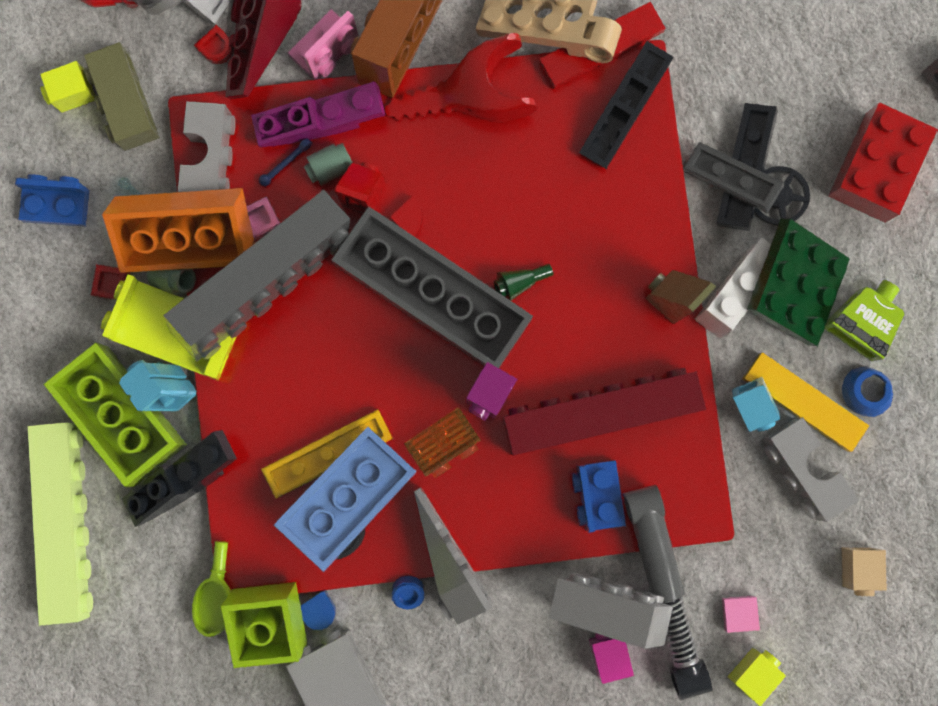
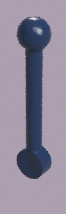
(265, 179)

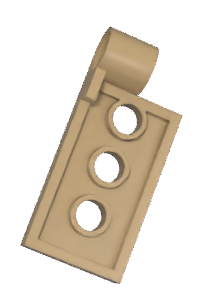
(587, 37)

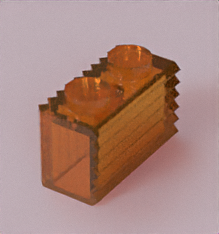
(442, 443)

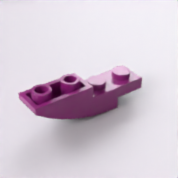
(318, 117)

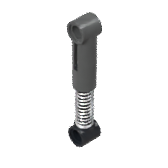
(647, 515)

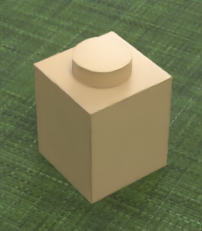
(864, 570)

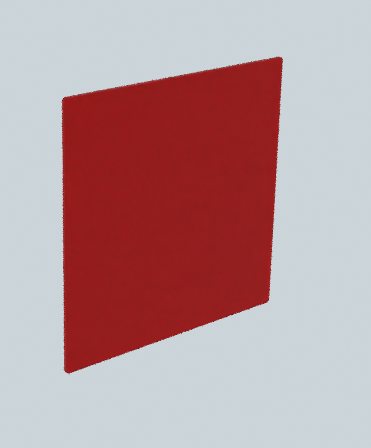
(491, 205)

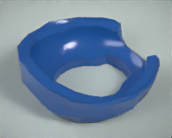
(854, 399)

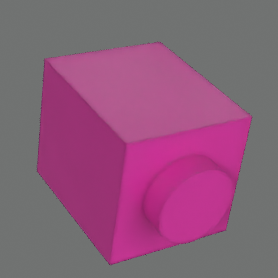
(610, 658)

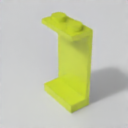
(140, 324)

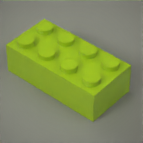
(126, 439)

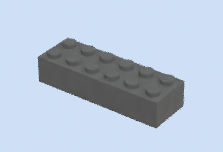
(258, 277)
(431, 289)

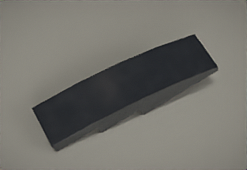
(626, 104)

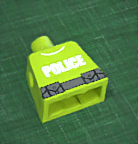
(868, 320)

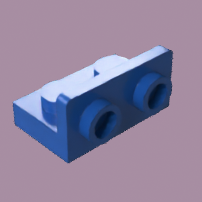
(53, 201)
(599, 496)

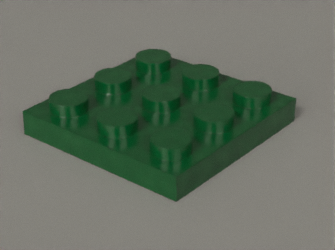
(798, 282)

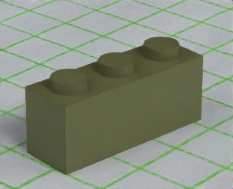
(120, 97)

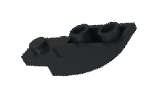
(181, 480)

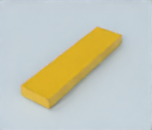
(807, 402)
(318, 456)

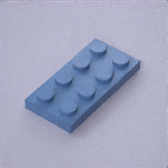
(345, 499)

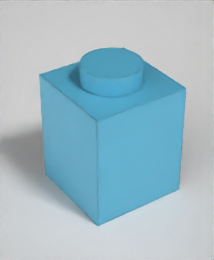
(756, 405)

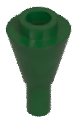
(514, 283)

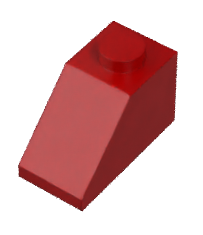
(360, 187)

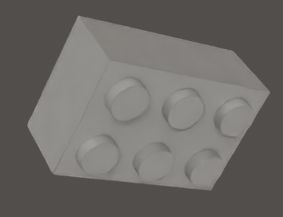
(611, 610)

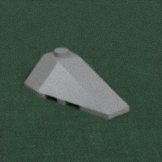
(455, 579)

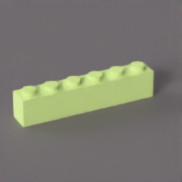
(59, 523)

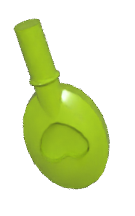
(211, 594)

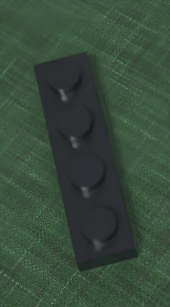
(752, 149)

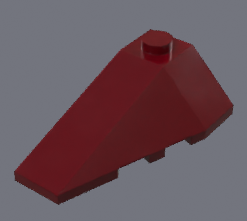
(257, 36)

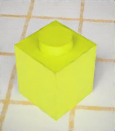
(67, 87)
(757, 675)

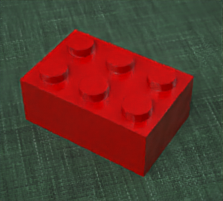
(883, 162)

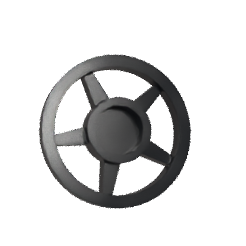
(786, 196)

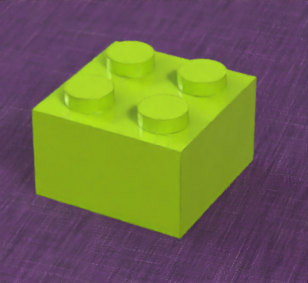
(264, 625)

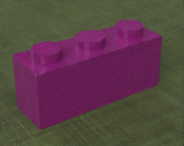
(490, 392)

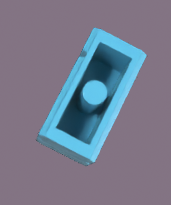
(157, 386)

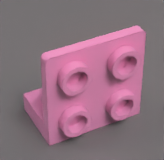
(325, 44)

